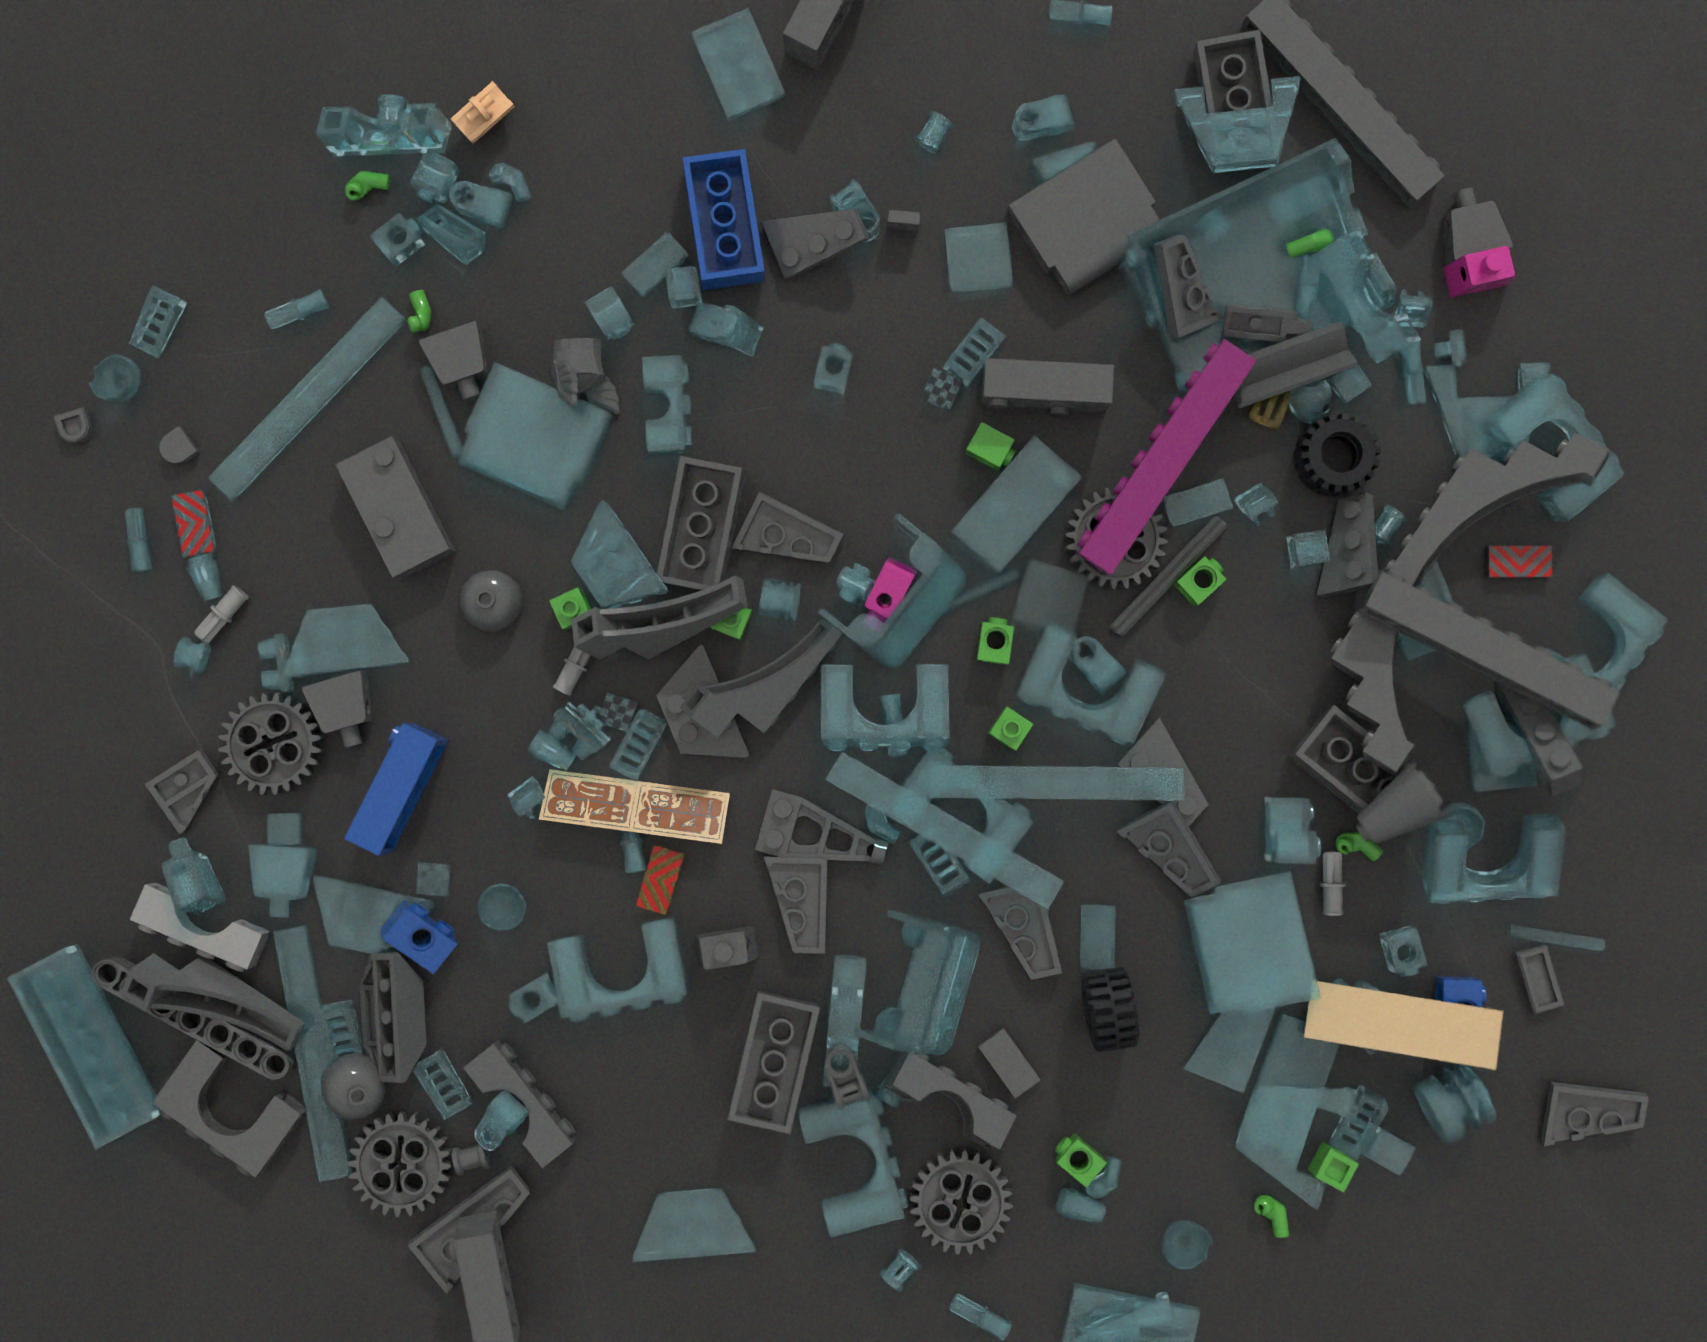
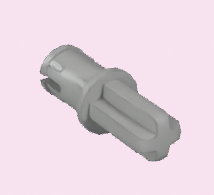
(220, 614)
(571, 671)
(1332, 884)

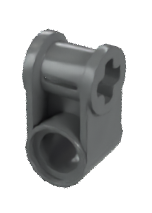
(846, 1082)

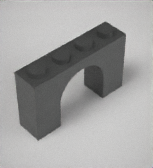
(186, 1101)

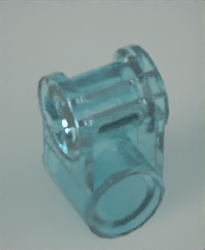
(1048, 116)
(855, 198)
(486, 204)
(1100, 667)
(500, 1121)

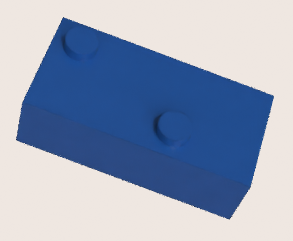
(723, 219)
(396, 788)

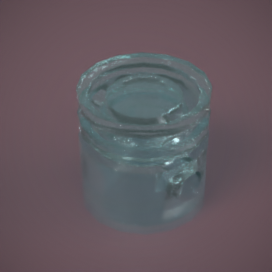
(779, 599)

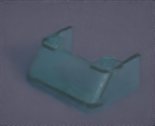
(918, 611)
(931, 990)

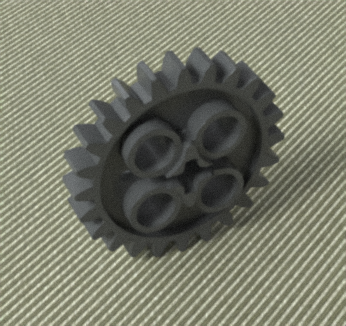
(1128, 567)
(280, 769)
(372, 1161)
(988, 1209)

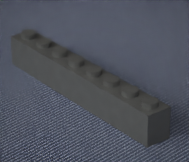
(1344, 100)
(1489, 650)

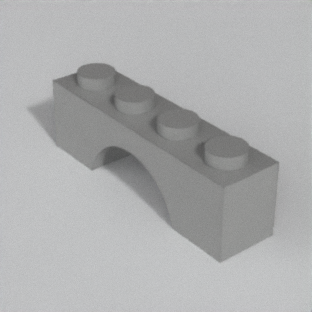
(237, 944)

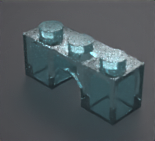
(667, 377)

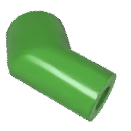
(365, 182)
(1311, 243)
(422, 311)
(1354, 842)
(1275, 1212)

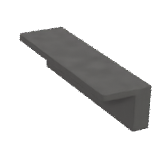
(1295, 364)

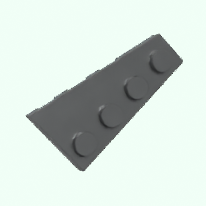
(431, 1245)

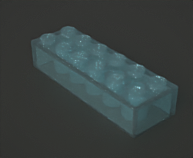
(85, 1045)

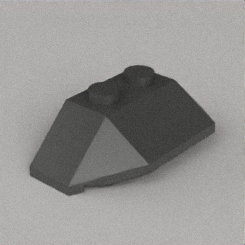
(392, 1016)

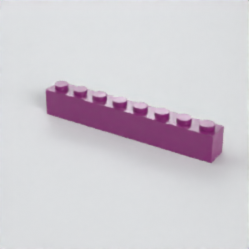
(1166, 456)

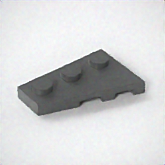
(813, 238)
(1183, 292)
(784, 531)
(1350, 548)
(1158, 750)
(1173, 847)
(802, 896)
(1026, 929)
(1587, 1110)

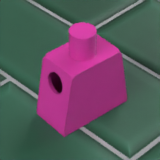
(1483, 271)
(894, 580)

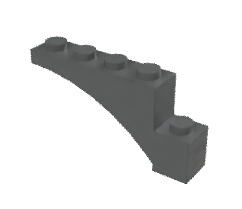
(659, 625)
(764, 692)
(211, 992)

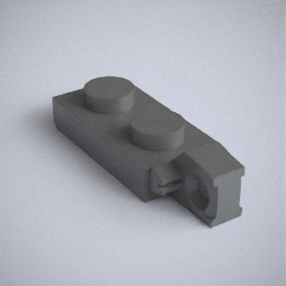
(1263, 322)

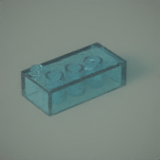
(1015, 505)

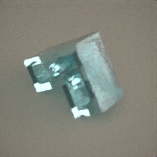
(1288, 831)

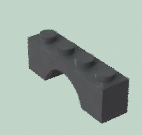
(1547, 742)
(983, 1119)
(547, 1132)

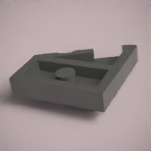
(183, 788)

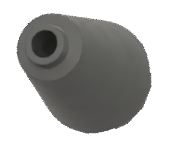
(1401, 807)

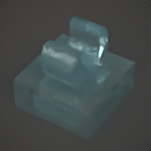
(1416, 307)
(1455, 348)
(1256, 501)
(526, 797)

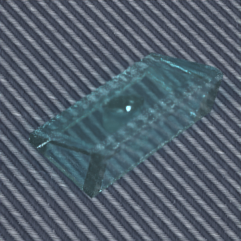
(1097, 936)

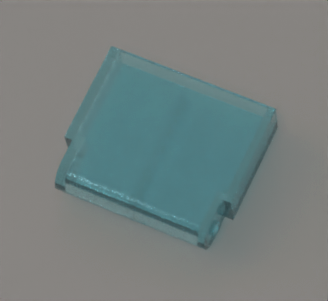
(532, 437)
(1252, 946)

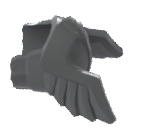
(579, 369)

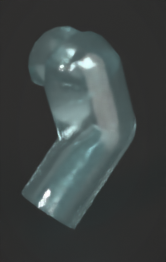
(505, 173)
(878, 825)
(1107, 1180)

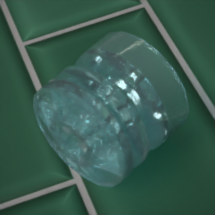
(1458, 1100)

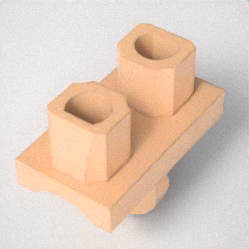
(482, 112)

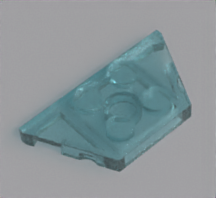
(613, 562)
(342, 641)
(357, 912)
(692, 1226)

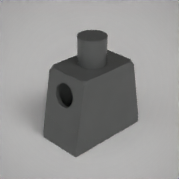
(1472, 227)
(458, 358)
(341, 705)
(726, 947)

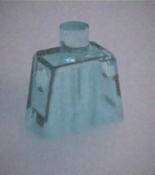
(281, 874)
(191, 879)

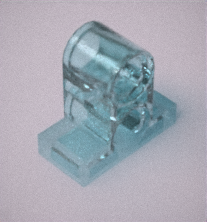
(725, 327)

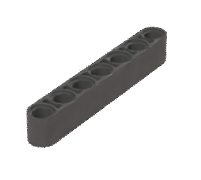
(207, 1029)

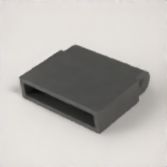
(1083, 216)

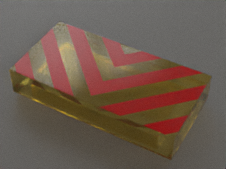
(660, 879)

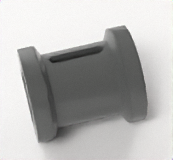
(470, 1159)

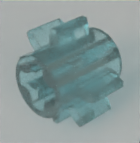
(855, 583)

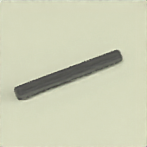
(1168, 576)

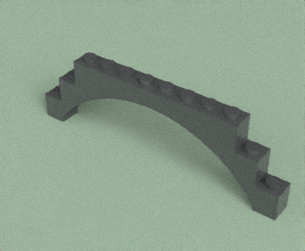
(1472, 493)

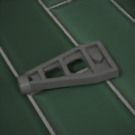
(779, 825)

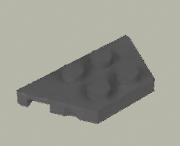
(688, 734)

